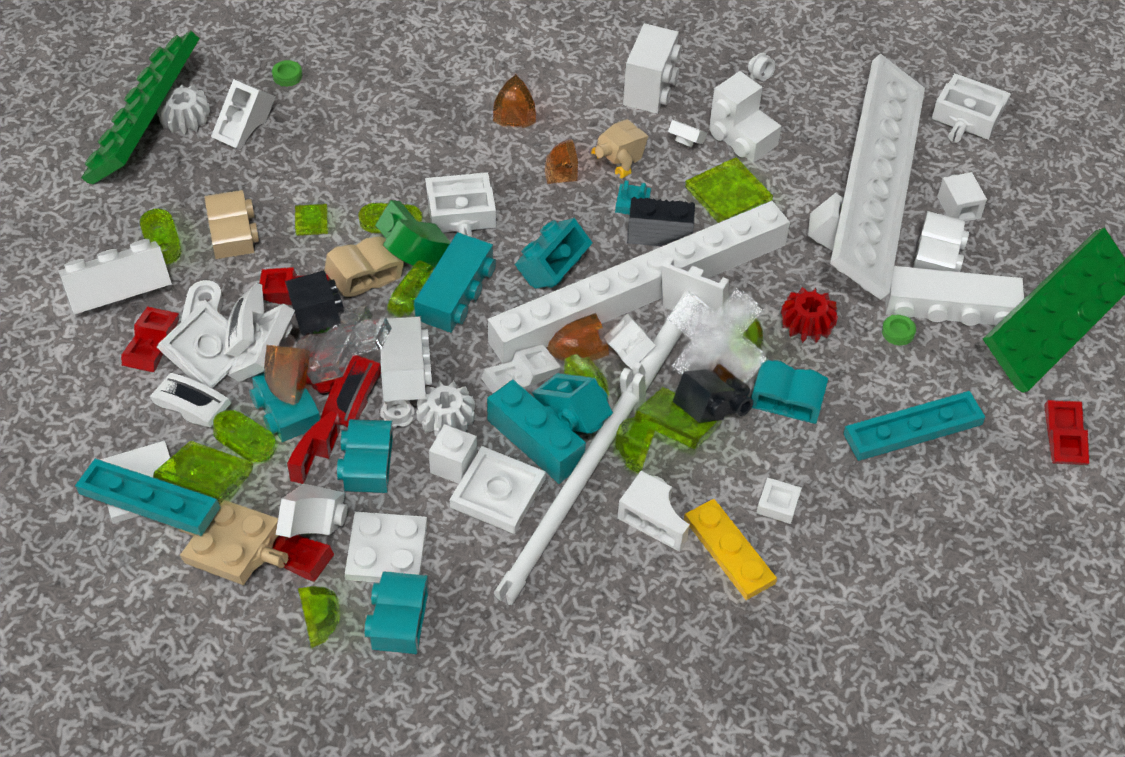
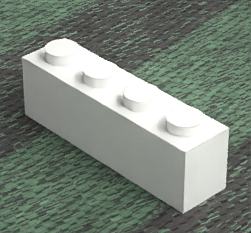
(952, 295)

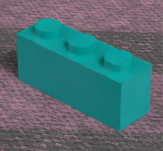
(455, 282)
(535, 430)

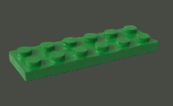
(140, 108)
(1059, 311)

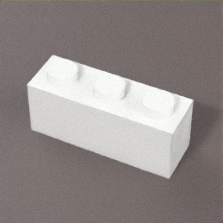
(114, 276)
(405, 360)

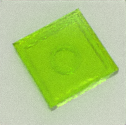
(728, 190)
(670, 420)
(205, 470)

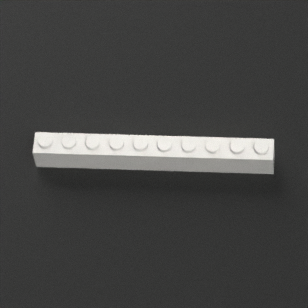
(638, 279)

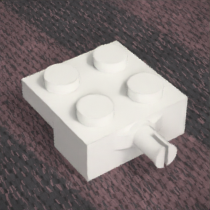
(970, 107)
(461, 202)

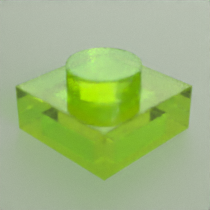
(311, 219)

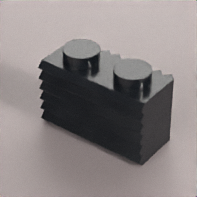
(659, 221)
(315, 302)

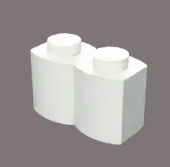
(940, 243)

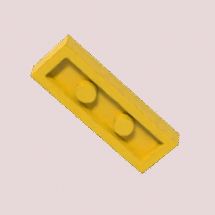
(730, 549)

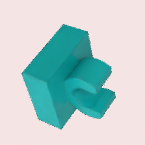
(627, 192)

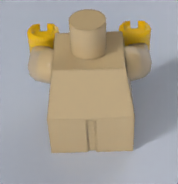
(622, 145)

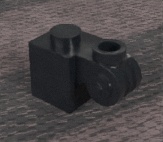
(710, 398)

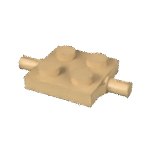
(235, 543)

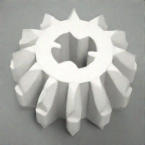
(183, 109)
(445, 406)

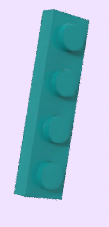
(913, 425)
(148, 496)

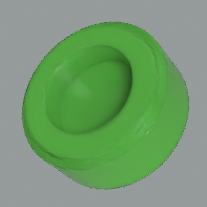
(287, 73)
(898, 330)

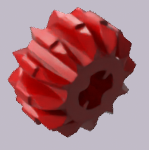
(809, 314)

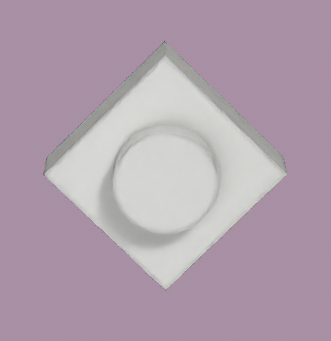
(687, 134)
(779, 500)

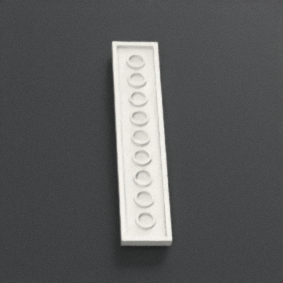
(878, 178)

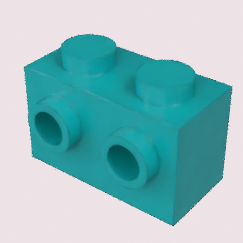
(553, 253)
(575, 401)

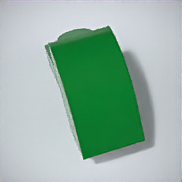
(409, 238)

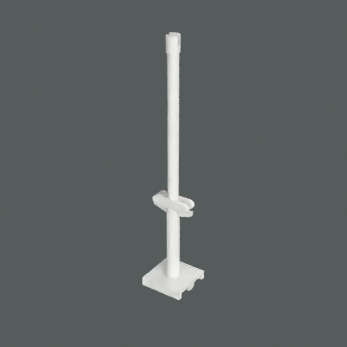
(633, 387)

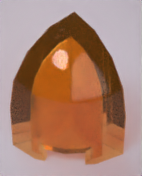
(514, 105)
(562, 163)
(579, 338)
(286, 372)

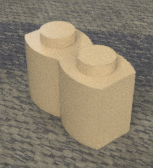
(230, 225)
(362, 266)

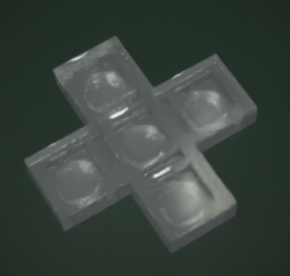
(718, 335)
(334, 350)

